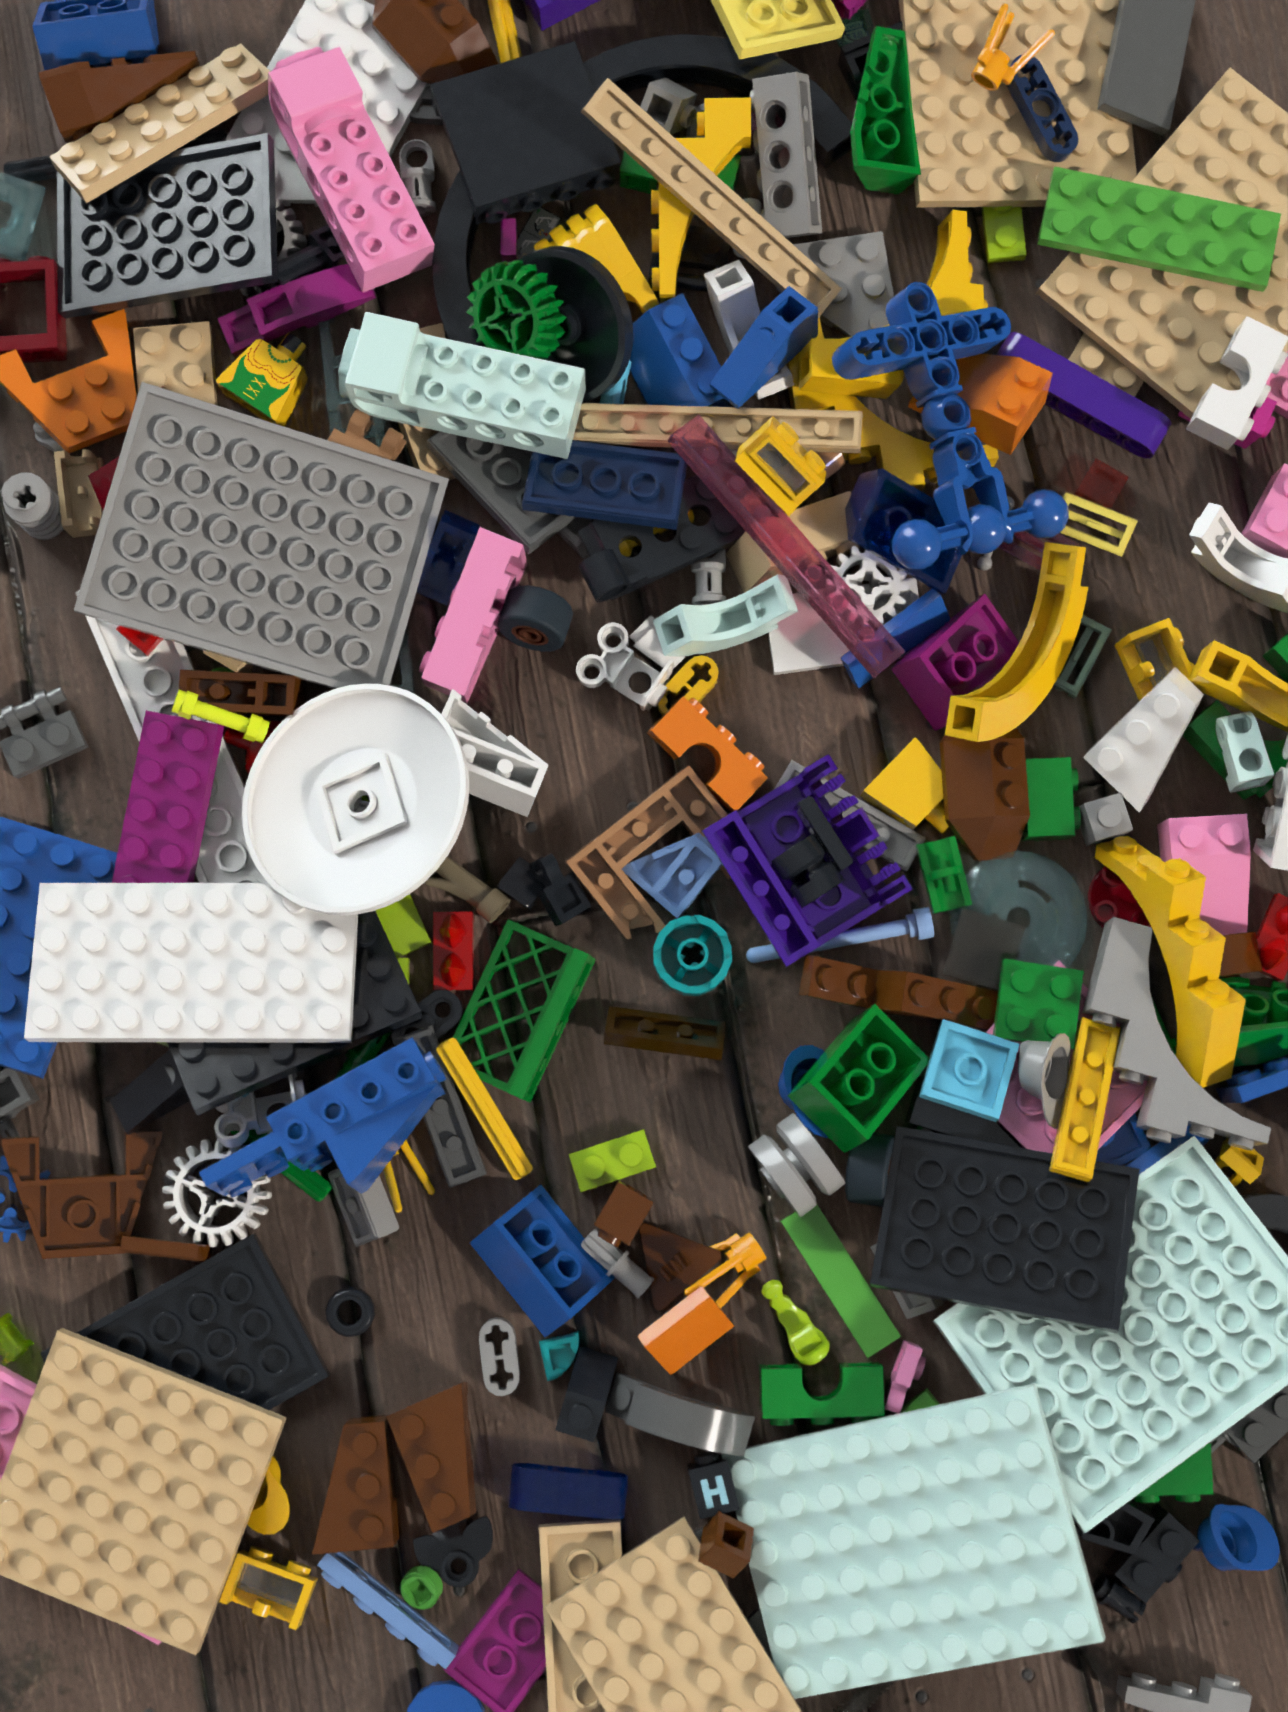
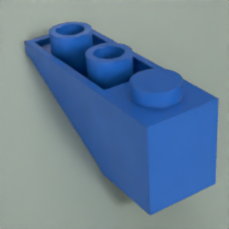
(767, 346)

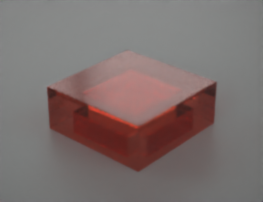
(1101, 484)

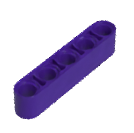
(1093, 400)

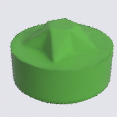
(421, 1587)

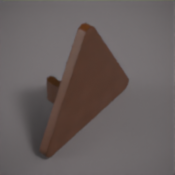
(673, 1262)

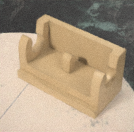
(77, 499)

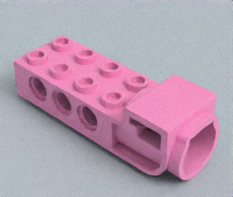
(348, 167)

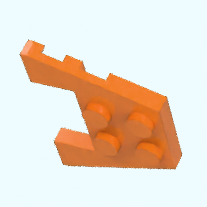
(85, 401)

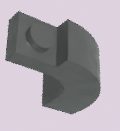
(678, 1417)

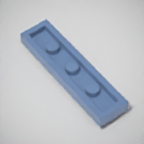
(400, 1618)

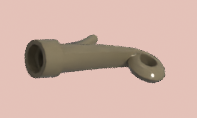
(461, 883)

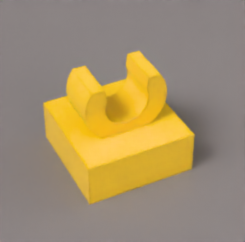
(1244, 1162)

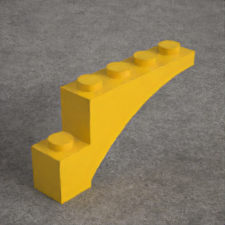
(726, 131)

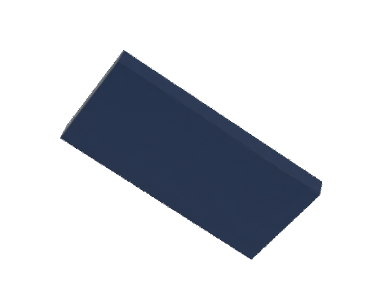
(608, 484)

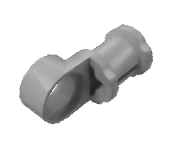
(418, 176)
(712, 569)

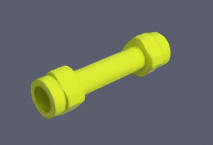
(254, 727)

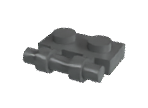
(45, 742)

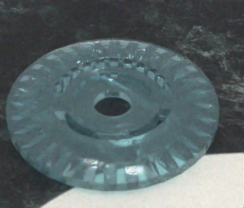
(1055, 927)

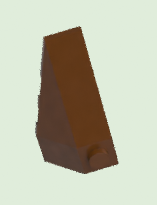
(92, 96)

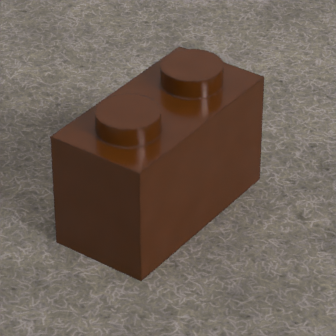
(623, 1214)

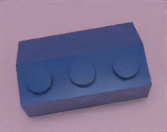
(95, 31)
(674, 357)
(541, 1261)

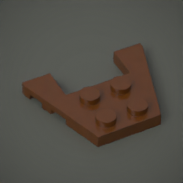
(81, 1212)

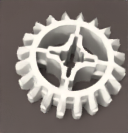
(208, 1209)

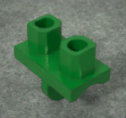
(943, 875)

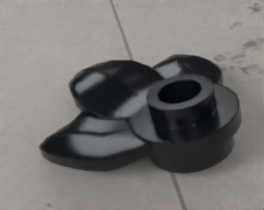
(456, 1541)

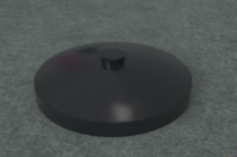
(597, 315)

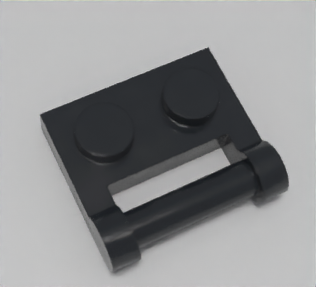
(701, 250)

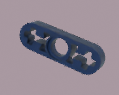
(1044, 91)

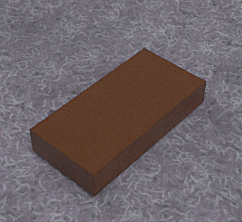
(165, 1248)

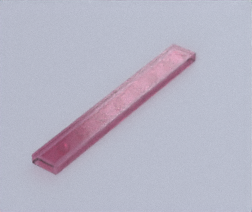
(786, 546)

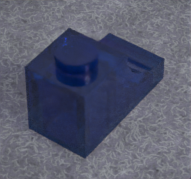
(447, 556)

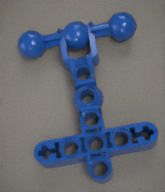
(926, 350)

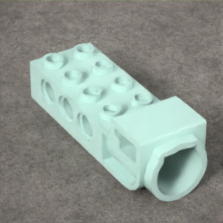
(460, 387)

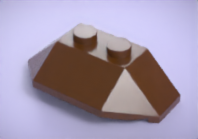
(433, 37)
(985, 792)

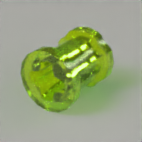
(12, 1341)

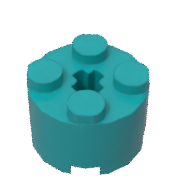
(687, 933)

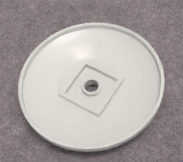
(314, 770)

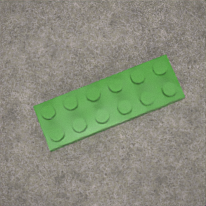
(1159, 229)

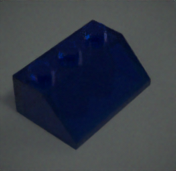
(879, 508)

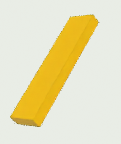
(1085, 1100)

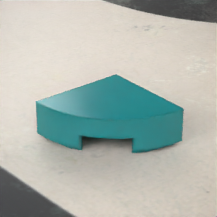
(559, 1353)

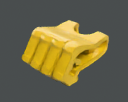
(601, 240)

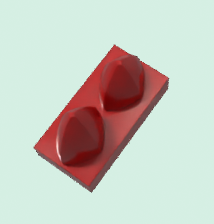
(1273, 938)
(453, 951)

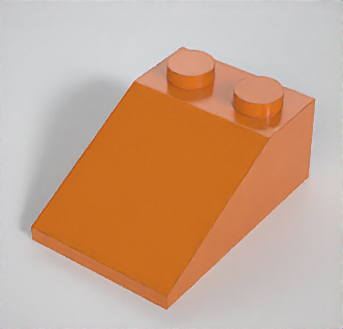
(1001, 397)

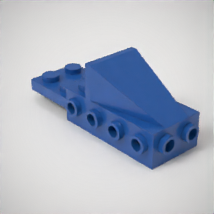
(353, 1118)

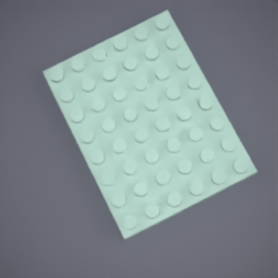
(1192, 1348)
(914, 1544)

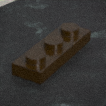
(664, 1033)

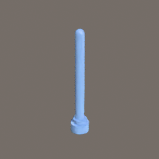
(917, 924)

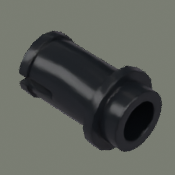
(1110, 1592)

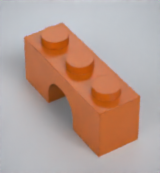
(735, 774)

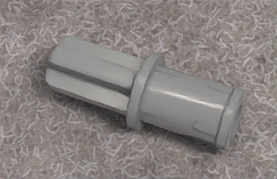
(617, 1263)

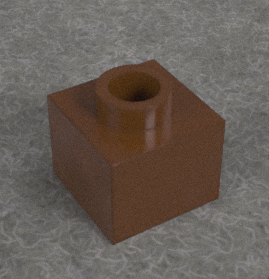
(726, 1544)

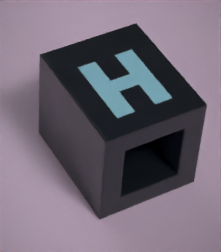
(712, 1484)

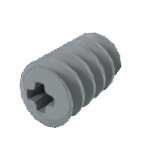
(32, 505)

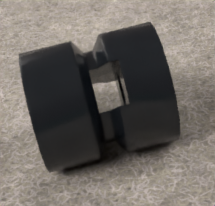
(808, 856)

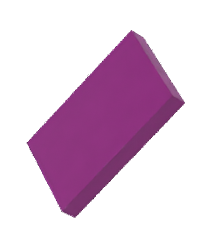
(505, 1647)

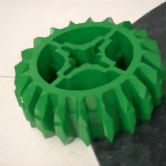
(515, 290)

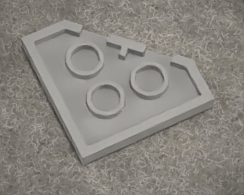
(862, 272)

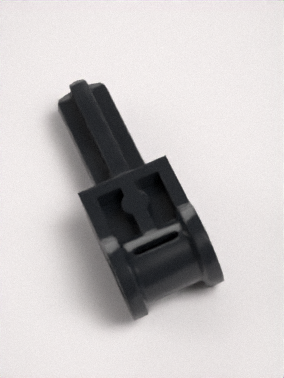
(320, 251)

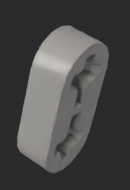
(509, 1356)

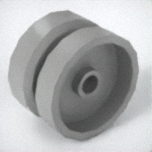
(795, 1165)

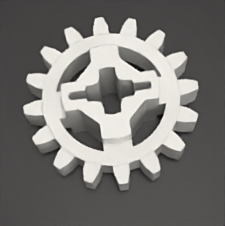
(882, 586)

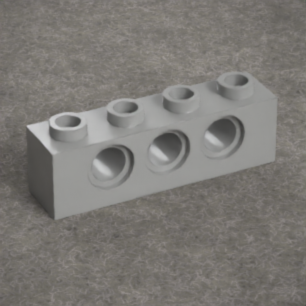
(797, 135)

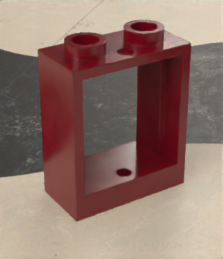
(42, 346)

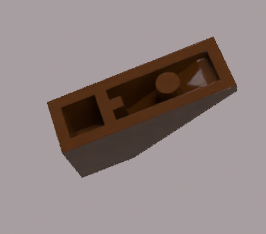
(246, 692)

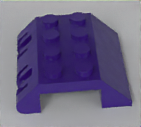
(770, 826)

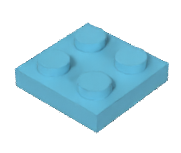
(969, 1070)

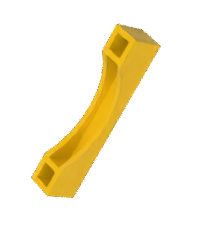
(1241, 684)

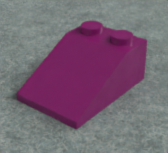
(956, 659)

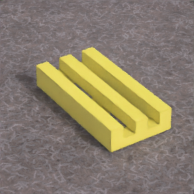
(1106, 512)

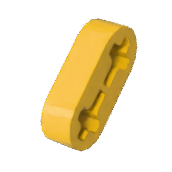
(685, 675)

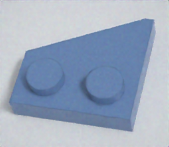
(676, 872)

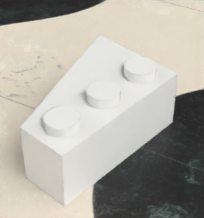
(1144, 739)
(498, 765)

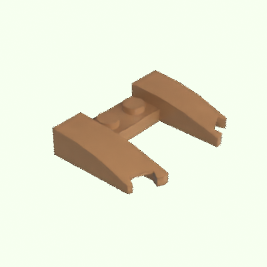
(601, 860)

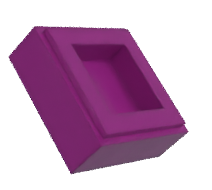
(509, 240)

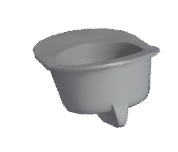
(1044, 1073)

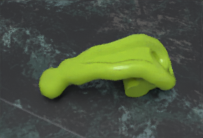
(804, 1339)

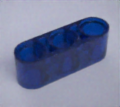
(568, 1491)

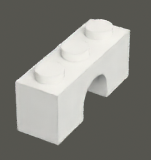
(1253, 356)

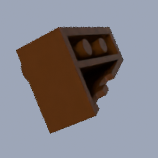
(438, 1454)
(361, 1491)

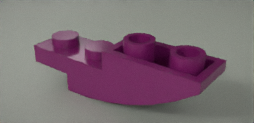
(293, 305)

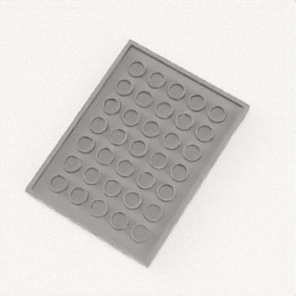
(260, 542)

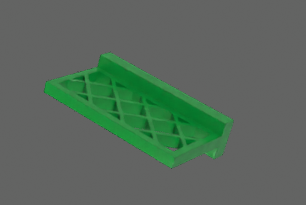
(552, 1017)

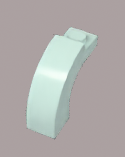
(724, 624)

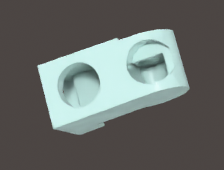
(1243, 751)

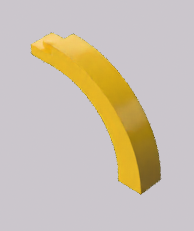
(1038, 657)

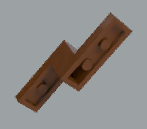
(898, 992)

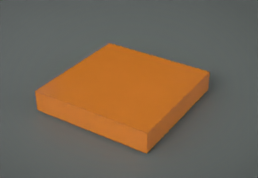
(685, 1330)

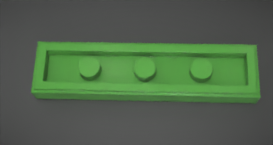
(841, 1280)

